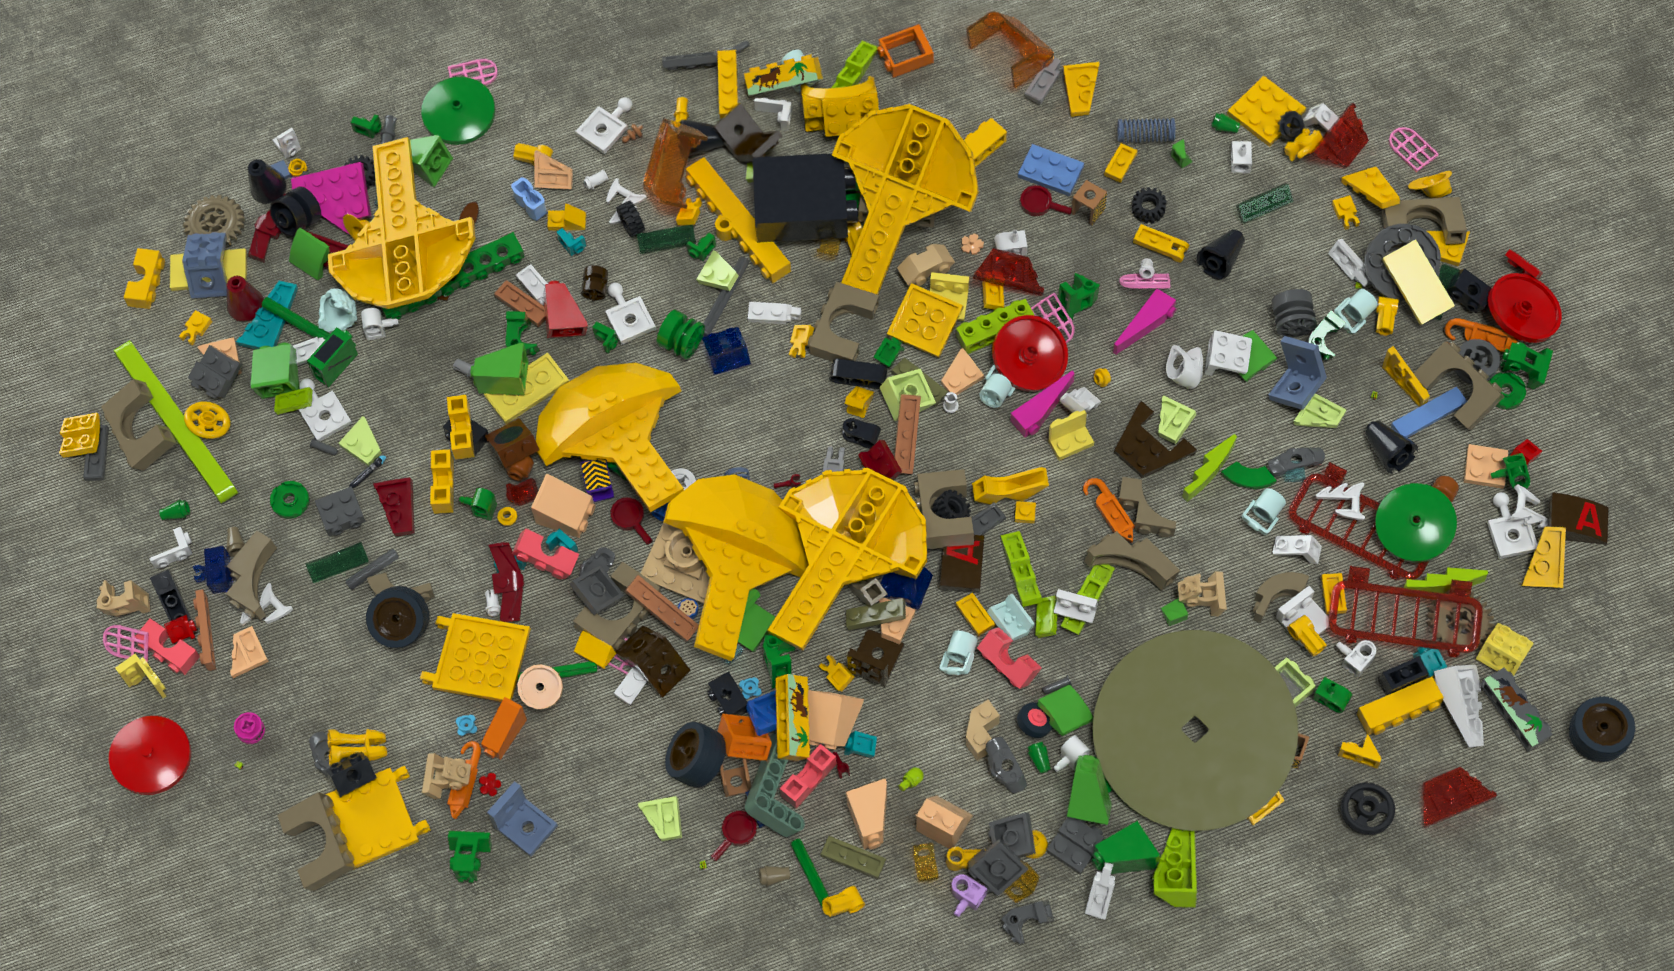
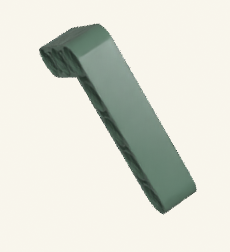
(761, 801)

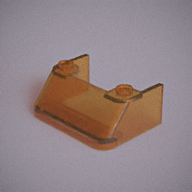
(1033, 50)
(669, 162)

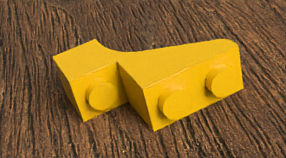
(1016, 486)

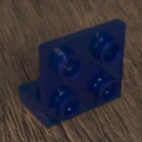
(726, 350)
(908, 588)

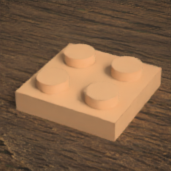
(1482, 462)

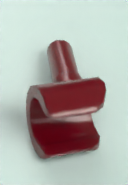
(791, 483)
(841, 767)

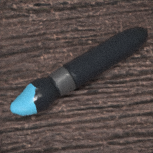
(368, 471)

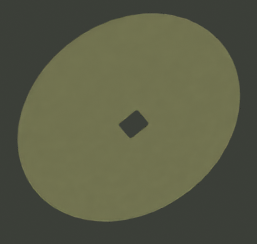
(1228, 769)

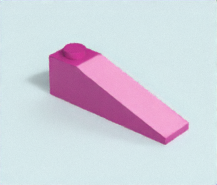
(1151, 316)
(1034, 412)

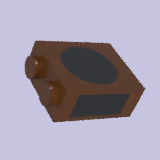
(512, 442)

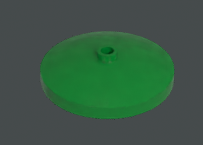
(458, 110)
(1412, 540)

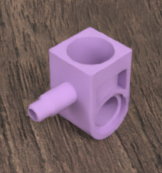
(971, 896)

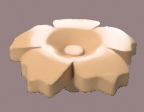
(972, 244)

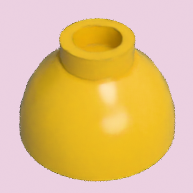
(1040, 844)

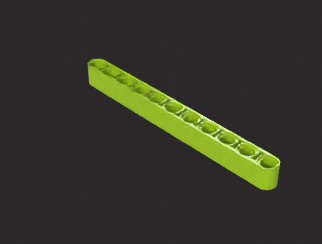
(174, 420)

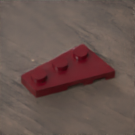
(398, 504)

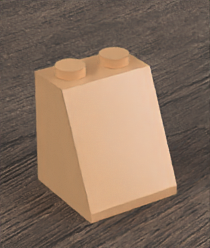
(562, 507)
(831, 717)
(868, 812)
(942, 821)

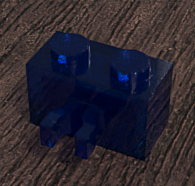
(215, 570)

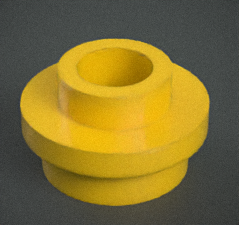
(297, 163)
(1102, 377)
(507, 521)

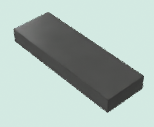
(96, 462)
(987, 519)

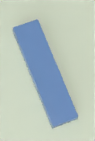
(1429, 413)

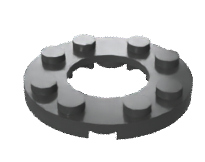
(1383, 242)

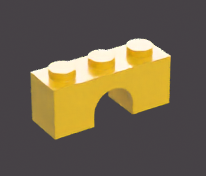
(142, 293)
(461, 427)
(443, 481)

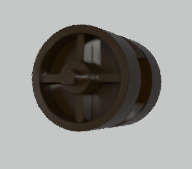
(594, 283)

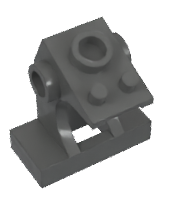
(1039, 910)

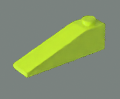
(1177, 870)

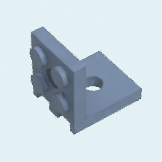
(204, 259)
(1303, 371)
(515, 811)

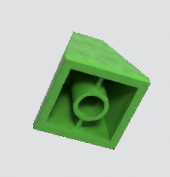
(430, 158)

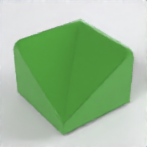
(1179, 155)
(1174, 612)

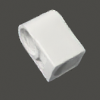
(1241, 157)
(1012, 242)
(374, 324)
(1355, 661)
(1070, 752)

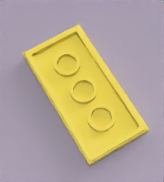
(233, 260)
(1418, 282)
(542, 380)

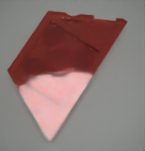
(1342, 140)
(1009, 271)
(1452, 795)

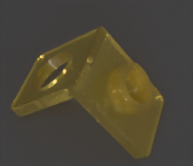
(830, 246)
(925, 865)
(1026, 882)

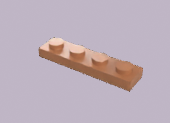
(907, 432)
(661, 608)
(205, 637)

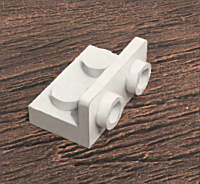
(1075, 606)

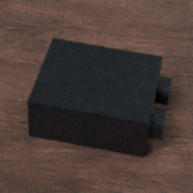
(802, 197)

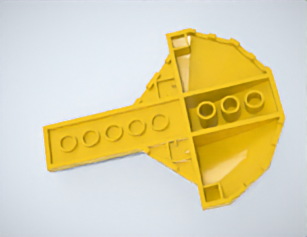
(906, 170)
(406, 246)
(611, 418)
(851, 531)
(743, 546)

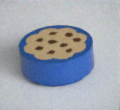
(689, 607)

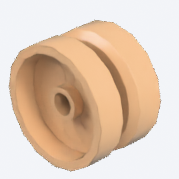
(552, 686)

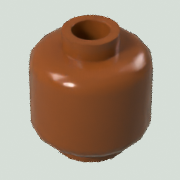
(520, 469)
(1447, 486)

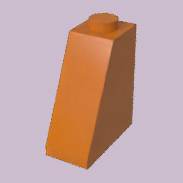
(503, 728)

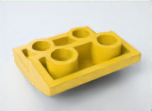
(80, 435)

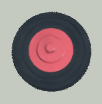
(1033, 721)

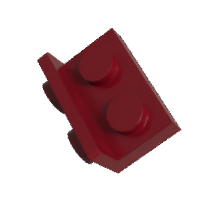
(881, 460)

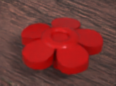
(490, 784)

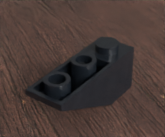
(169, 595)

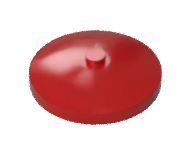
(1524, 308)
(1030, 353)
(150, 755)

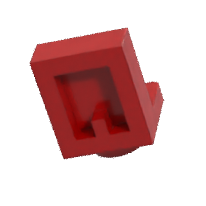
(1529, 451)
(180, 629)

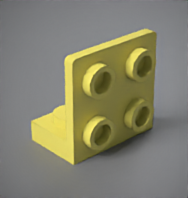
(951, 287)
(1069, 435)
(1504, 649)
(135, 669)

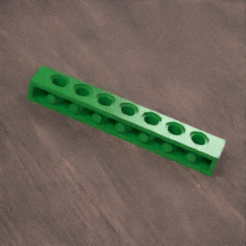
(473, 260)

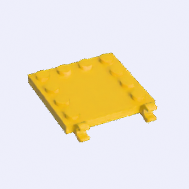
(479, 657)
(377, 818)

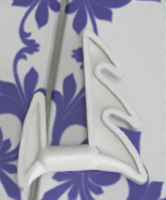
(616, 188)
(1351, 493)
(1523, 512)
(266, 599)

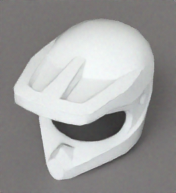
(1190, 370)

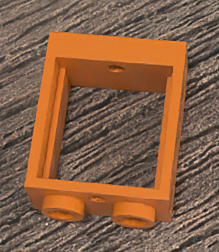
(900, 38)
(742, 738)

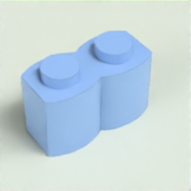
(529, 198)

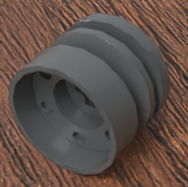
(1294, 313)

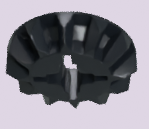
(1294, 119)

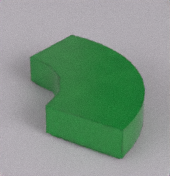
(1248, 477)

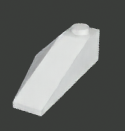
(1460, 693)

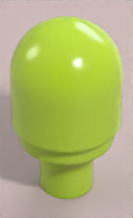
(911, 778)

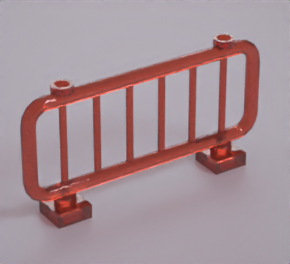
(1334, 477)
(1458, 593)

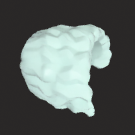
(337, 310)

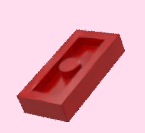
(1529, 269)

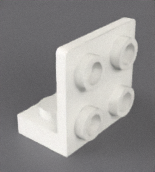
(1228, 353)
(1303, 605)

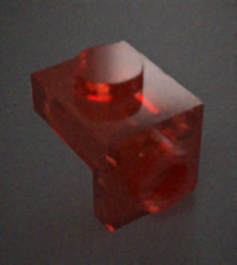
(522, 492)

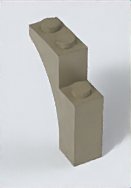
(1140, 557)
(246, 571)

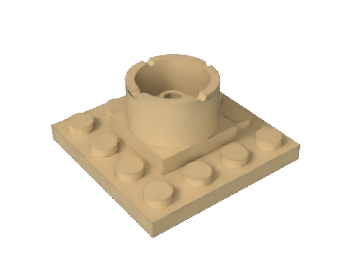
(674, 568)

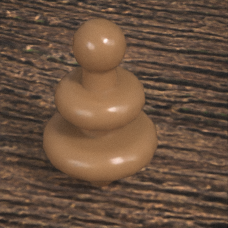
(631, 134)

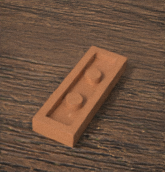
(521, 302)

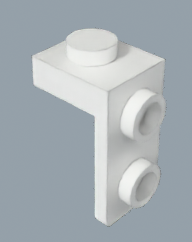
(178, 553)

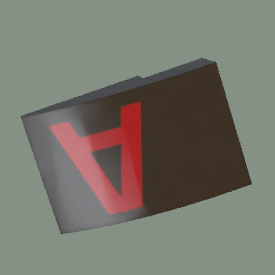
(1582, 518)
(963, 566)

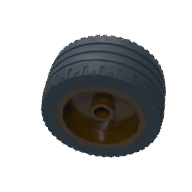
(412, 615)
(1602, 729)
(695, 754)

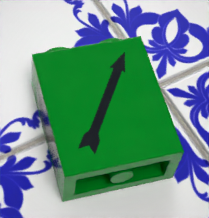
(332, 357)

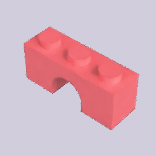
(529, 550)
(995, 648)
(179, 657)
(799, 786)

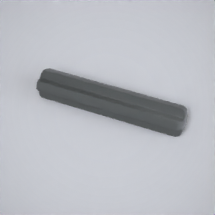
(372, 568)

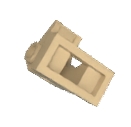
(1212, 592)
(130, 601)
(449, 774)

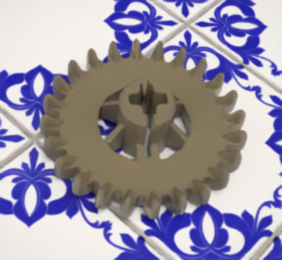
(214, 221)
(1467, 613)

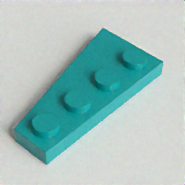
(267, 326)

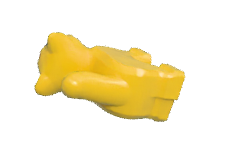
(1302, 144)

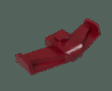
(264, 231)
(507, 582)

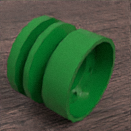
(680, 334)

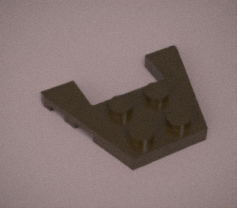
(1143, 451)

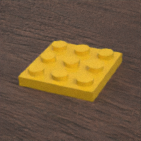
(1261, 110)
(925, 320)

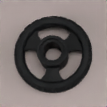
(1386, 807)

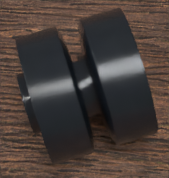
(295, 211)

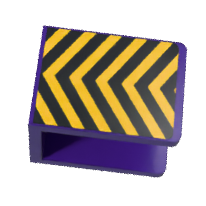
(597, 479)

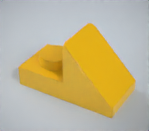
(568, 219)
(859, 401)
(1366, 755)

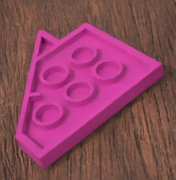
(338, 192)

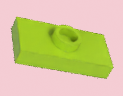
(293, 400)
(1046, 618)

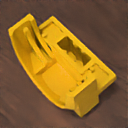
(838, 108)

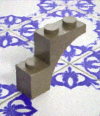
(1147, 519)

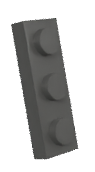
(690, 60)

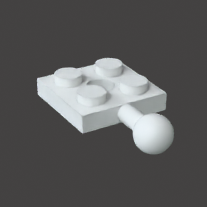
(600, 118)
(624, 310)
(326, 404)
(1502, 526)

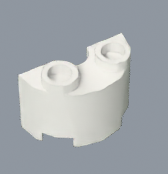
(1080, 400)

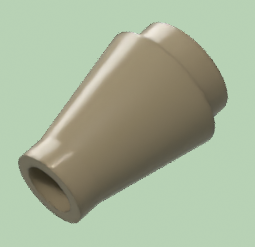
(234, 541)
(771, 875)

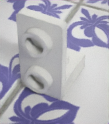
(780, 107)
(1322, 115)
(287, 143)
(1298, 545)

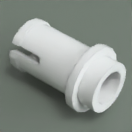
(594, 180)
(1146, 269)
(950, 404)
(493, 607)

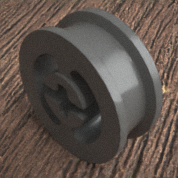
(1477, 350)

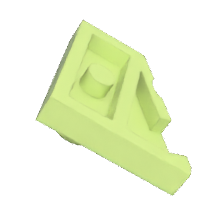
(717, 273)
(1320, 413)
(1174, 419)
(361, 442)
(663, 817)

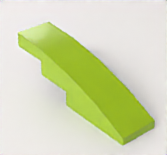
(856, 65)
(1212, 463)
(1021, 569)
(1441, 583)
(1092, 588)

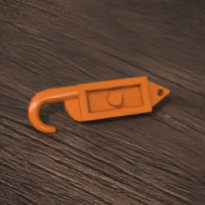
(1495, 336)
(1111, 509)
(460, 798)

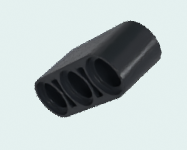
(858, 373)

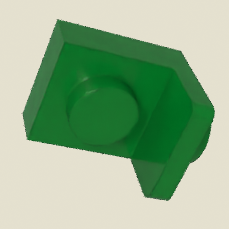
(366, 128)
(704, 248)
(605, 335)
(889, 351)

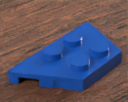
(763, 713)

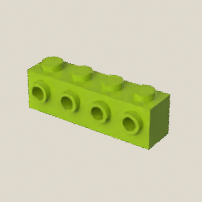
(983, 330)

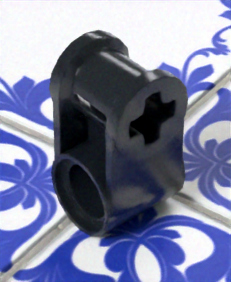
(862, 433)

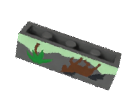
(1516, 709)

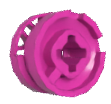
(248, 728)

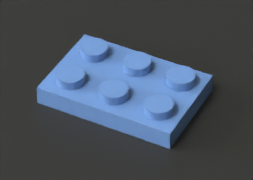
(1051, 170)

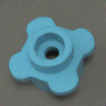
(750, 682)
(466, 719)

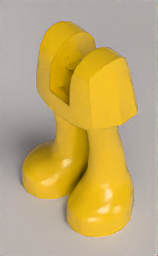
(371, 737)

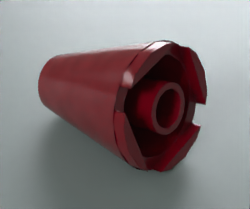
(242, 299)

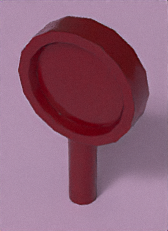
(1038, 201)
(628, 515)
(738, 830)

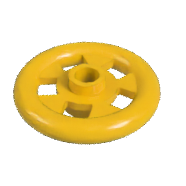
(207, 420)

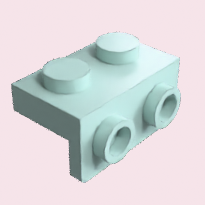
(1011, 618)

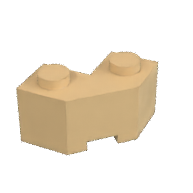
(918, 268)
(981, 720)

